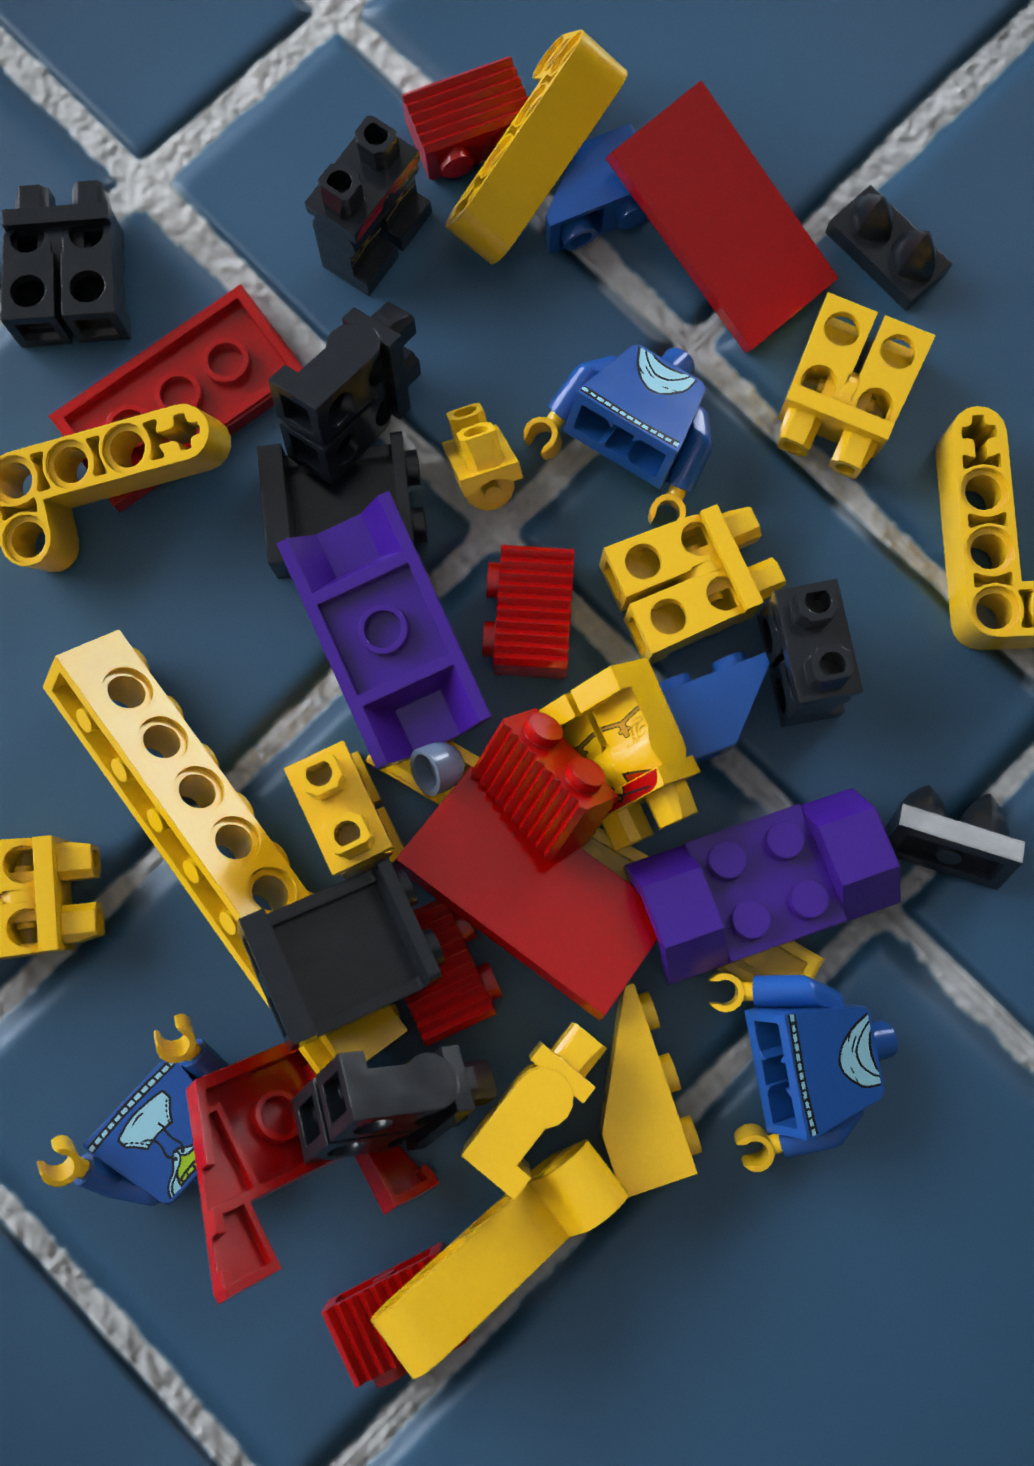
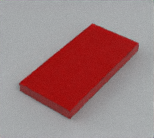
(722, 217)
(209, 362)
(558, 917)

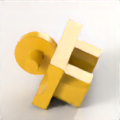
(480, 458)

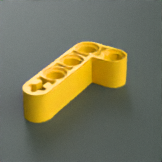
(571, 96)
(109, 474)
(988, 529)
(496, 1255)

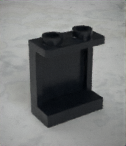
(304, 504)
(341, 953)

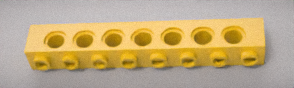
(223, 888)

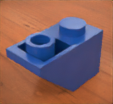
(591, 196)
(715, 706)

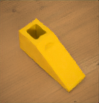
(638, 1115)

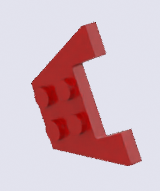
(252, 1148)

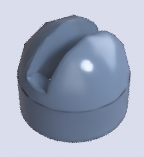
(436, 767)

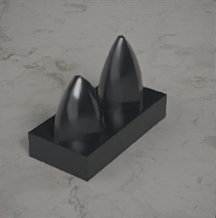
(888, 247)
(969, 849)

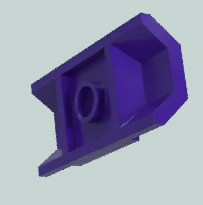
(385, 633)
(766, 883)

